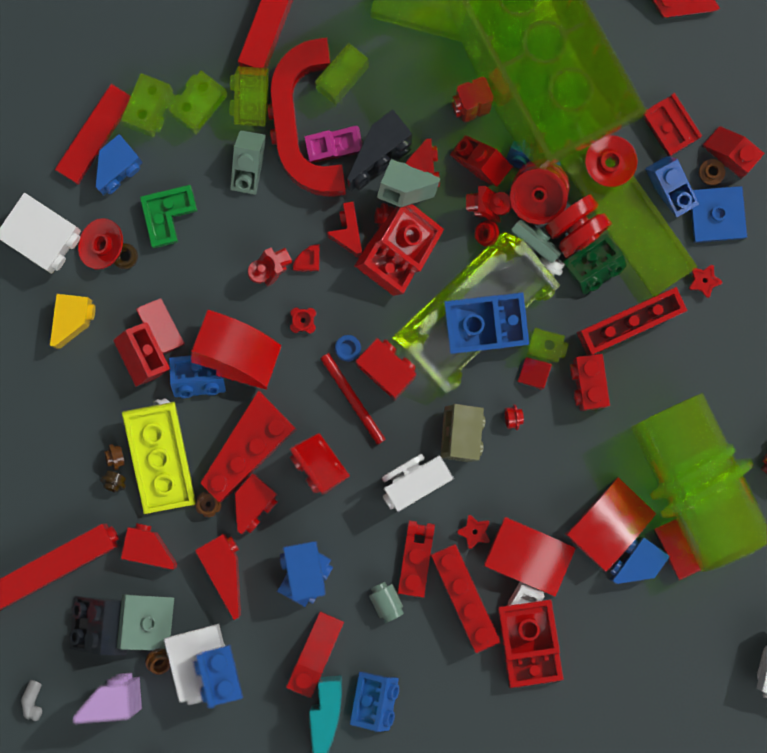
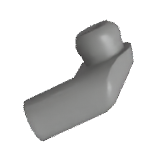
(31, 711)

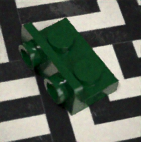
(596, 264)

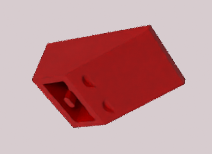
(320, 464)

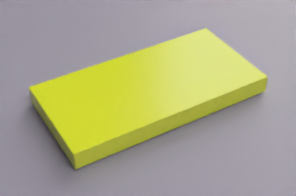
(159, 457)

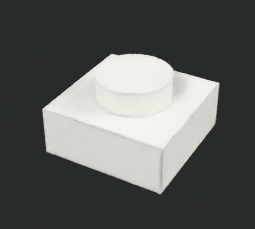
(525, 594)

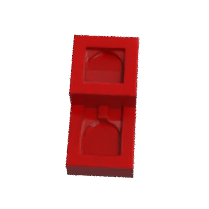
(677, 548)

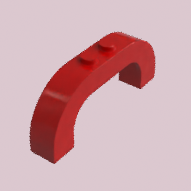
(295, 64)

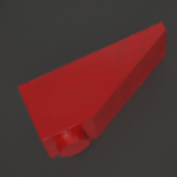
(223, 568)
(315, 654)

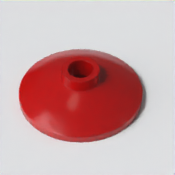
(620, 152)
(100, 243)

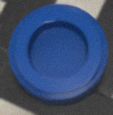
(348, 348)

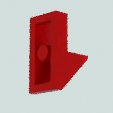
(348, 237)

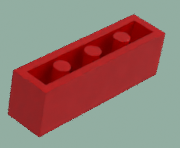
(631, 321)
(465, 598)

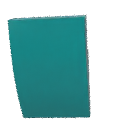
(326, 714)

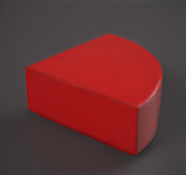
(308, 259)

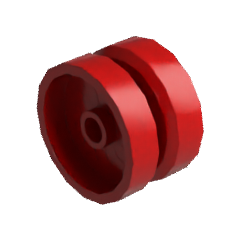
(534, 206)
(578, 226)

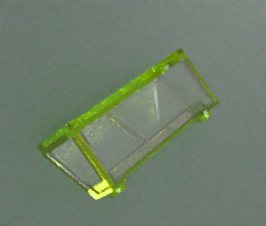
(498, 270)

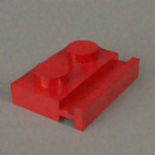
(671, 125)

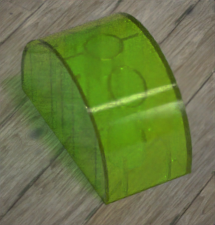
(548, 73)

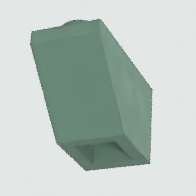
(247, 162)
(406, 185)

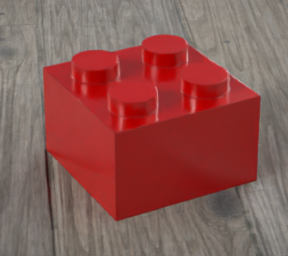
(387, 368)

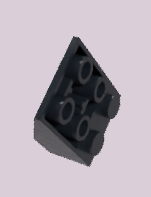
(385, 141)

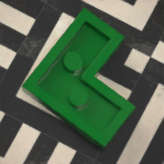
(160, 210)

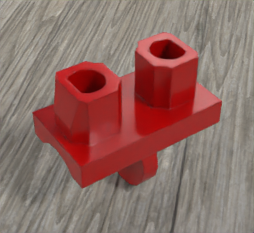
(488, 203)
(269, 266)

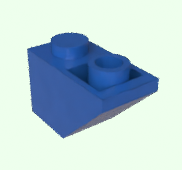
(114, 164)
(672, 185)
(641, 562)

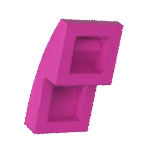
(333, 144)

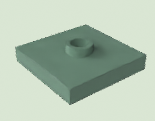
(537, 239)
(144, 622)

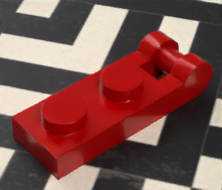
(416, 560)

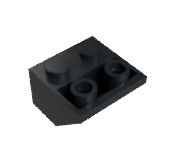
(96, 625)

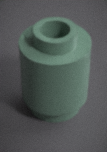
(386, 602)

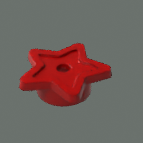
(712, 280)
(473, 539)

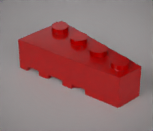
(249, 445)

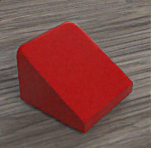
(534, 373)

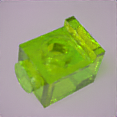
(538, 350)

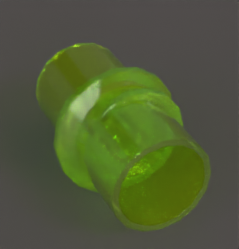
(702, 483)

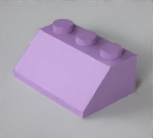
(113, 701)

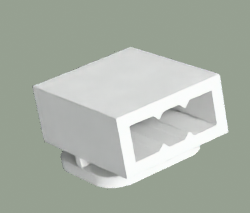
(39, 233)
(414, 481)
(182, 652)

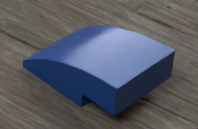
(486, 323)

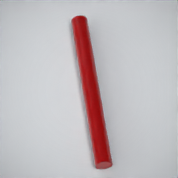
(353, 399)

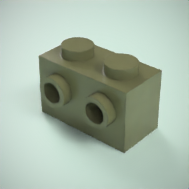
(462, 433)

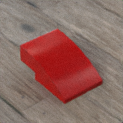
(399, 248)
(235, 350)
(611, 524)
(529, 556)
(530, 643)

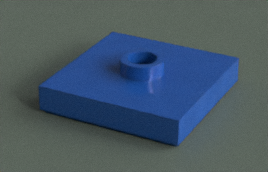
(719, 215)

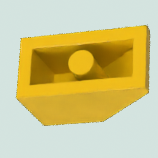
(70, 318)

